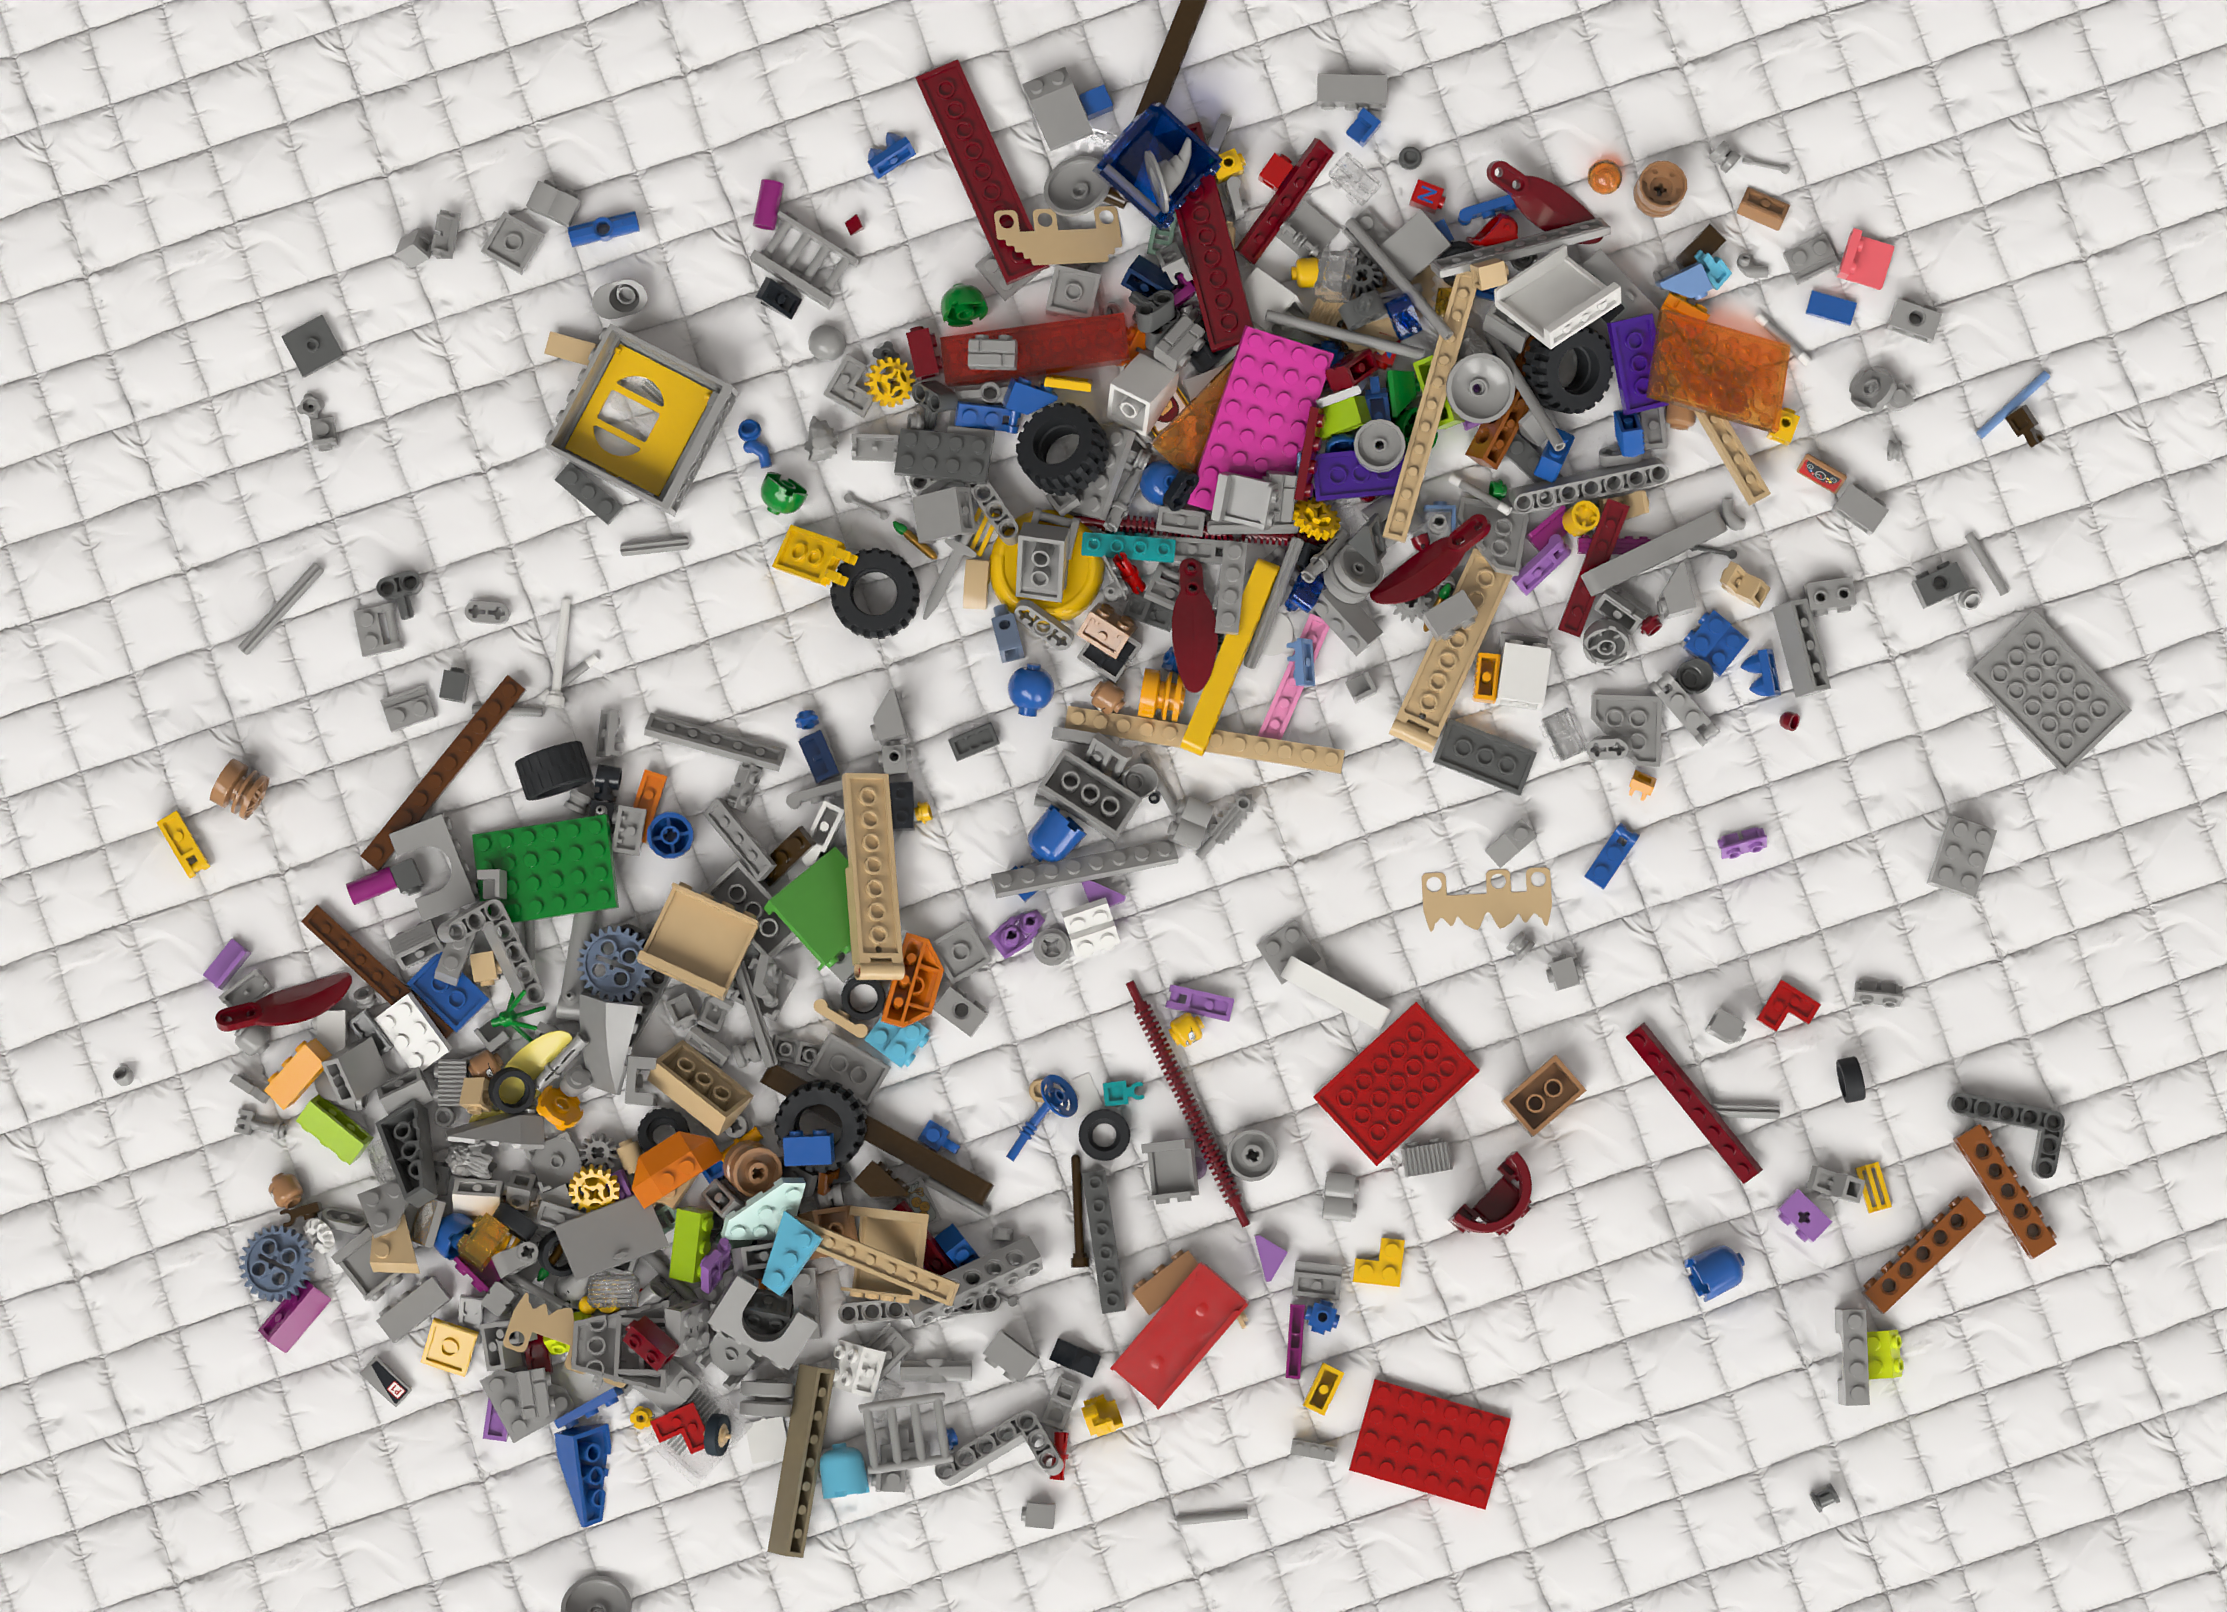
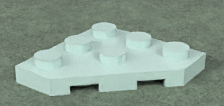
(764, 1211)

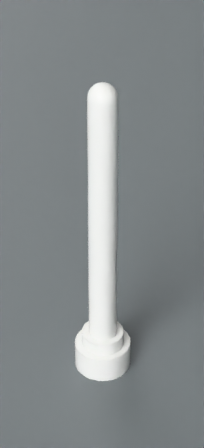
(555, 698)

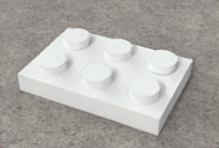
(413, 1033)

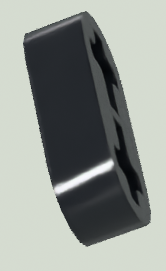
(1180, 489)

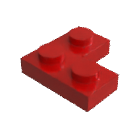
(1787, 1000)
(683, 1421)

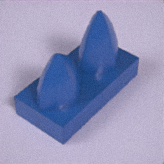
(897, 152)
(1763, 663)

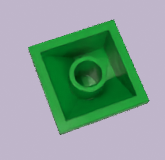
(1401, 391)

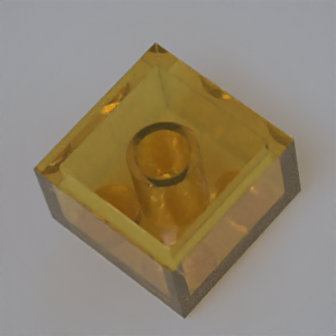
(483, 1241)

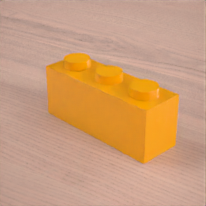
(297, 1073)

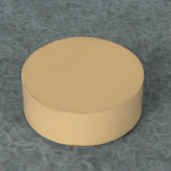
(1035, 1090)

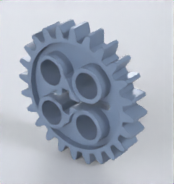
(607, 983)
(285, 1243)

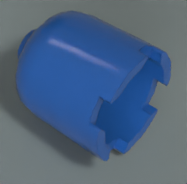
(1054, 836)
(1715, 1271)

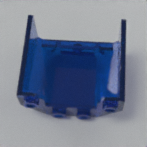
(1164, 135)

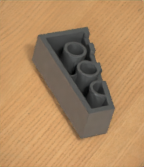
(410, 1152)

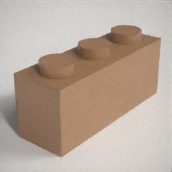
(1166, 1280)

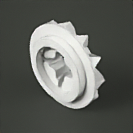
(319, 1235)

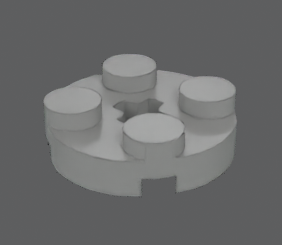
(1874, 400)

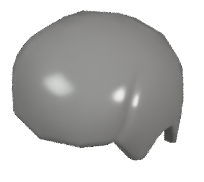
(827, 343)
(1140, 779)

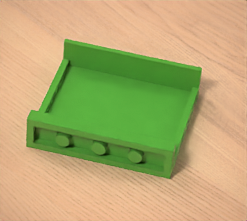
(817, 908)

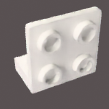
(857, 1368)

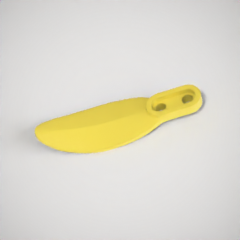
(532, 1061)

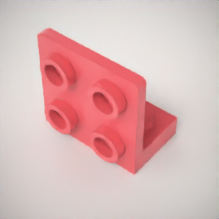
(1865, 260)

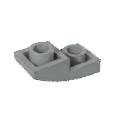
(794, 1050)

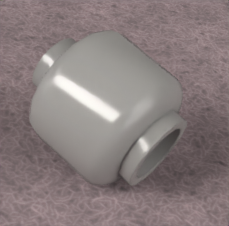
(252, 1039)

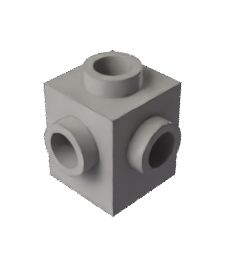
(896, 767)
(520, 1190)

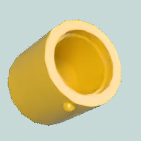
(1581, 518)

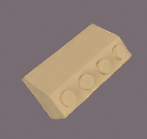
(699, 1087)

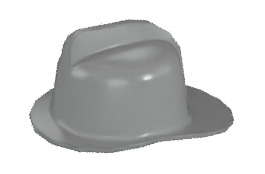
(619, 299)

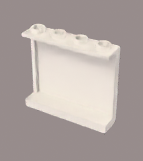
(1555, 298)

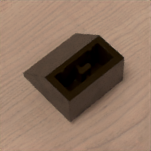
(879, 1183)

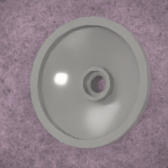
(1074, 187)
(1495, 385)
(597, 1595)

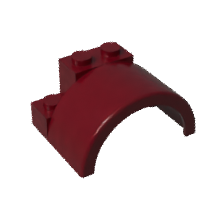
(1501, 1204)

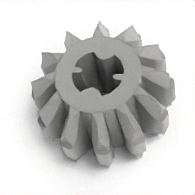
(598, 1144)

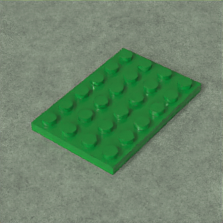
(551, 867)

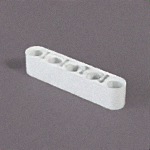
(1335, 993)

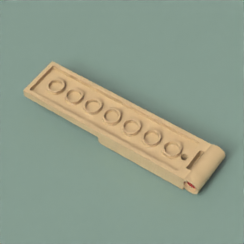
(1449, 661)
(872, 878)

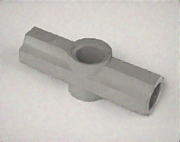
(975, 394)
(936, 1370)

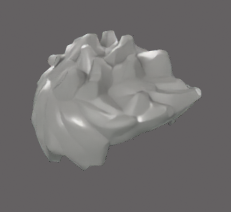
(821, 440)

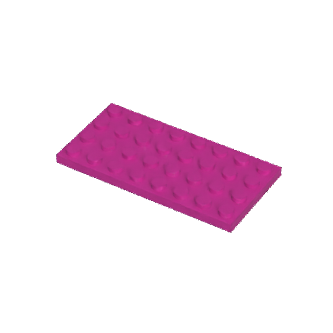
(1261, 410)

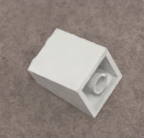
(1267, 294)
(1141, 394)
(1523, 675)

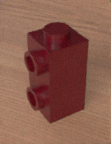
(922, 353)
(650, 1342)

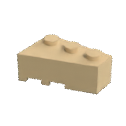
(394, 1251)

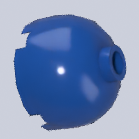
(1156, 481)
(670, 835)
(450, 1232)

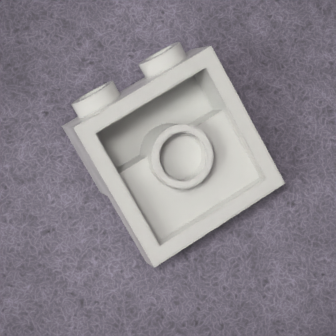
(1091, 928)

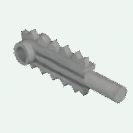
(1219, 832)

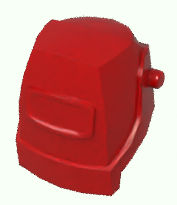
(1497, 230)

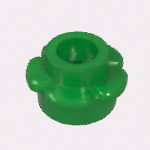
(1498, 489)

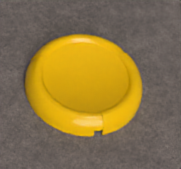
(1083, 577)

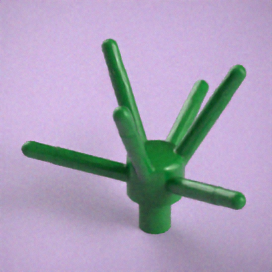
(510, 1017)

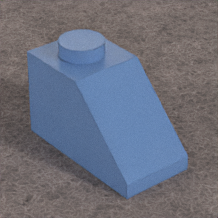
(1688, 282)

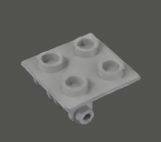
(1307, 231)
(1116, 589)

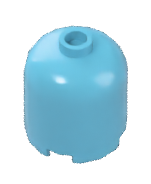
(843, 1472)

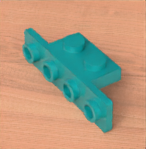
(1136, 547)

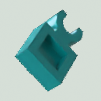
(1117, 1093)

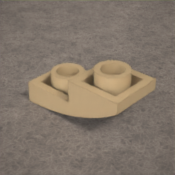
(569, 348)
(976, 584)

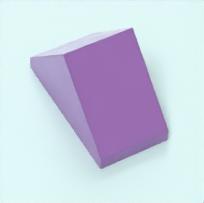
(1096, 891)
(1270, 1256)

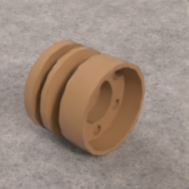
(1672, 186)
(242, 790)

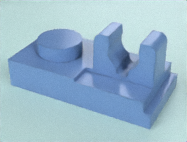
(1304, 662)

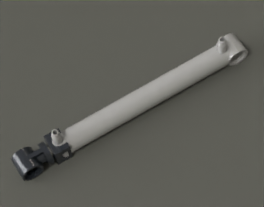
(607, 779)

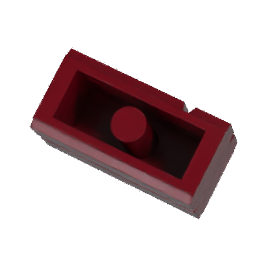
(1351, 369)

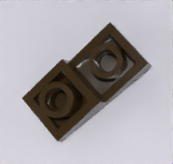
(1707, 240)

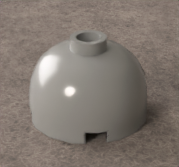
(1606, 642)

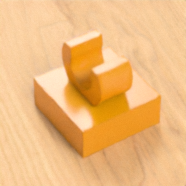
(1642, 783)

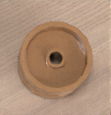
(751, 1167)

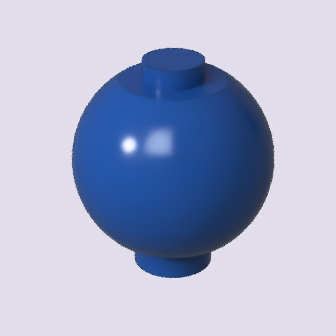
(1030, 689)

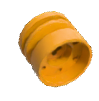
(1161, 695)

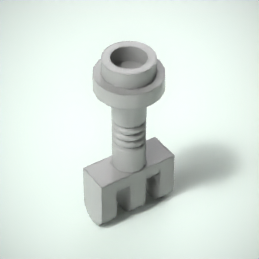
(279, 1129)

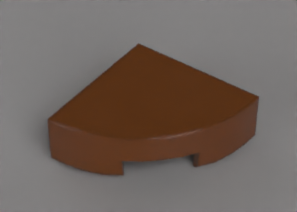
(825, 1181)

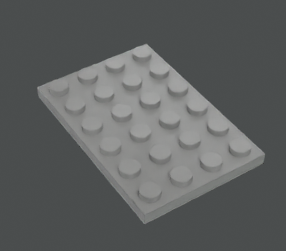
(2048, 692)

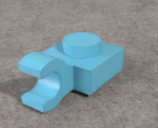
(1714, 268)

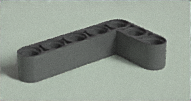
(656, 989)
(2017, 1119)

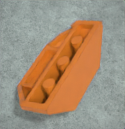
(916, 993)
(672, 1165)

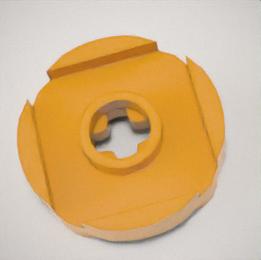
(560, 1117)

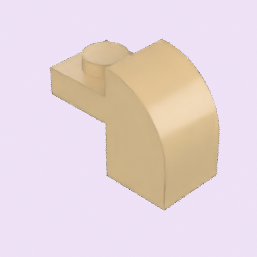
(1743, 585)

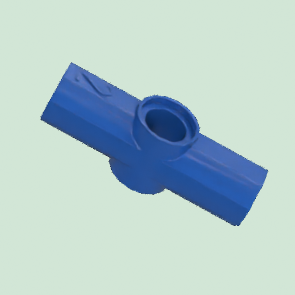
(588, 232)

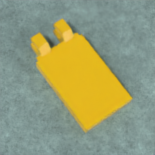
(812, 557)

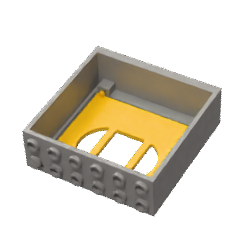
(677, 421)

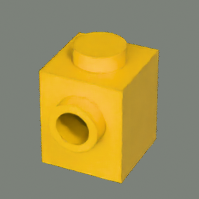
(1231, 165)
(1787, 427)

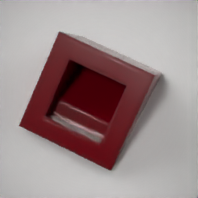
(854, 225)

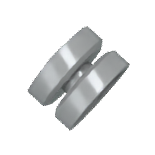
(1369, 455)
(1352, 576)
(1250, 1169)
(766, 1396)

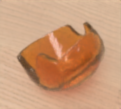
(1604, 176)

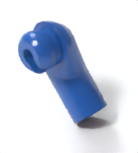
(760, 450)

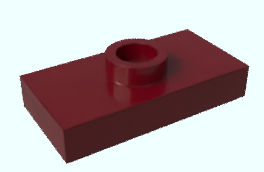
(538, 1355)

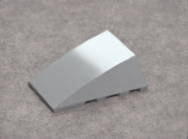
(609, 1033)
(602, 1352)

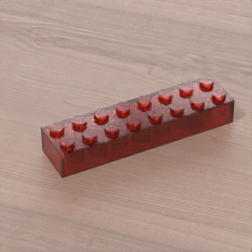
(1044, 349)

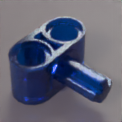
(1403, 317)
(1304, 594)

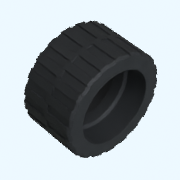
(553, 770)

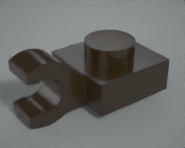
(2023, 423)
(307, 1211)

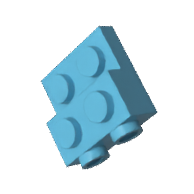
(898, 1042)

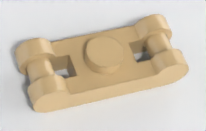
(840, 1018)

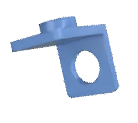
(1441, 506)

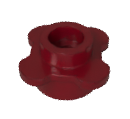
(1651, 625)

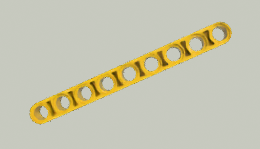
(1230, 659)

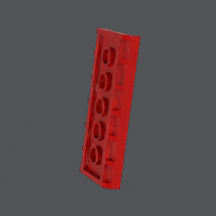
(1180, 1334)

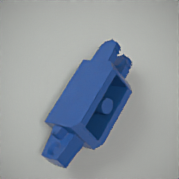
(1377, 401)

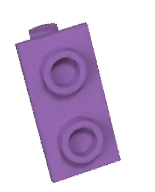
(1753, 841)

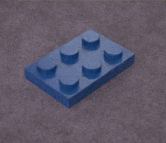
(452, 1003)

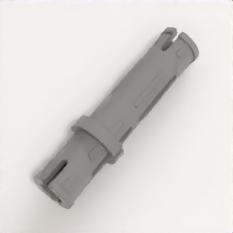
(1120, 508)
(1320, 561)
(554, 1068)

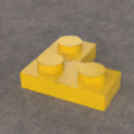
(1386, 1270)

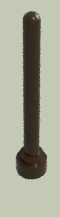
(1079, 1258)

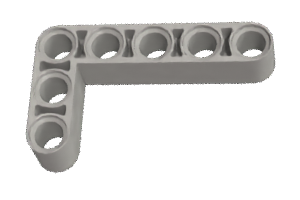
(987, 505)
(498, 944)
(1001, 1447)

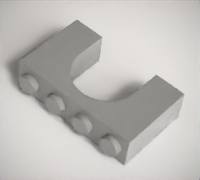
(436, 833)
(780, 1347)
(1854, 1386)

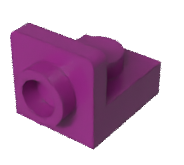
(1184, 292)

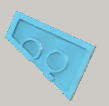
(789, 1253)

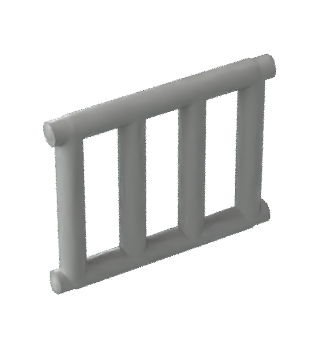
(890, 1407)

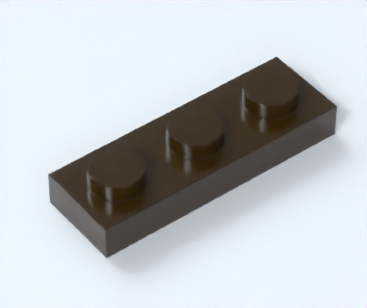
(789, 853)

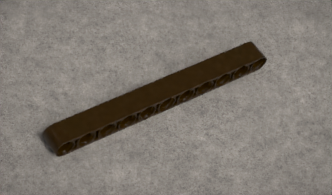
(1167, 65)
(892, 1142)

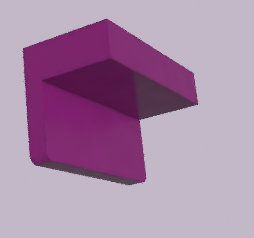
(1552, 525)

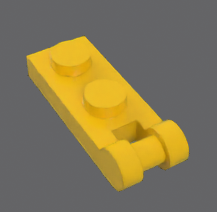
(182, 843)

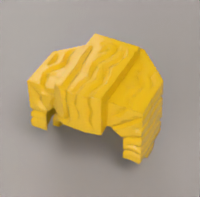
(1101, 1415)

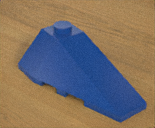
(583, 1460)

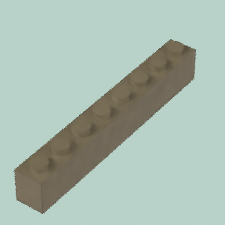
(801, 1461)

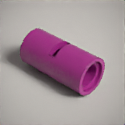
(768, 204)
(371, 885)

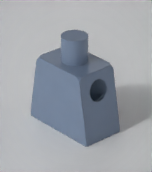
(1009, 639)

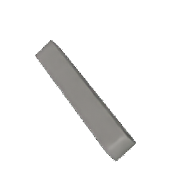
(1578, 481)
(1654, 552)
(885, 1315)

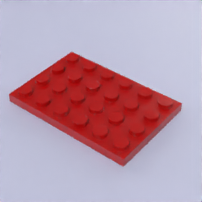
(1396, 1084)
(1429, 1444)

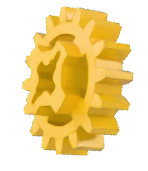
(887, 390)
(1316, 519)
(593, 1186)

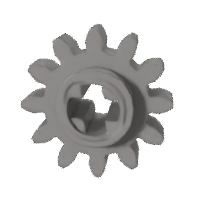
(1413, 611)

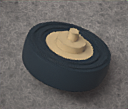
(717, 1434)

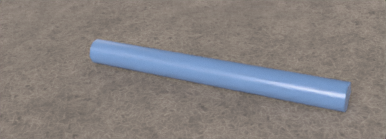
(2013, 404)

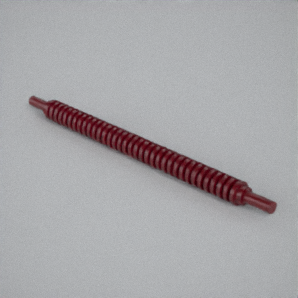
(1151, 526)
(1142, 1007)

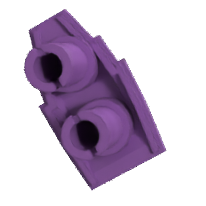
(1016, 933)

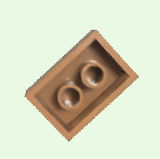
(1543, 1096)

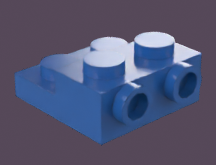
(1715, 642)

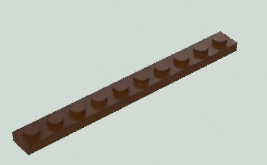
(445, 769)

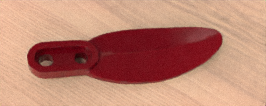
(1539, 199)
(1431, 564)
(1193, 628)
(287, 1005)

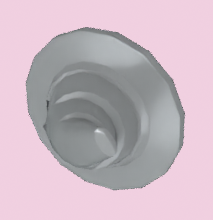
(1167, 175)
(566, 1289)

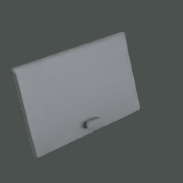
(613, 1231)

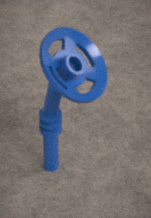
(1053, 1102)

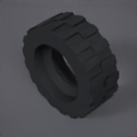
(656, 1118)
(1086, 1135)

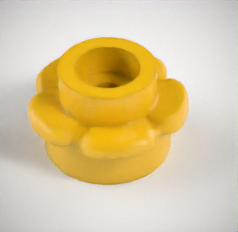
(923, 812)
(645, 1412)

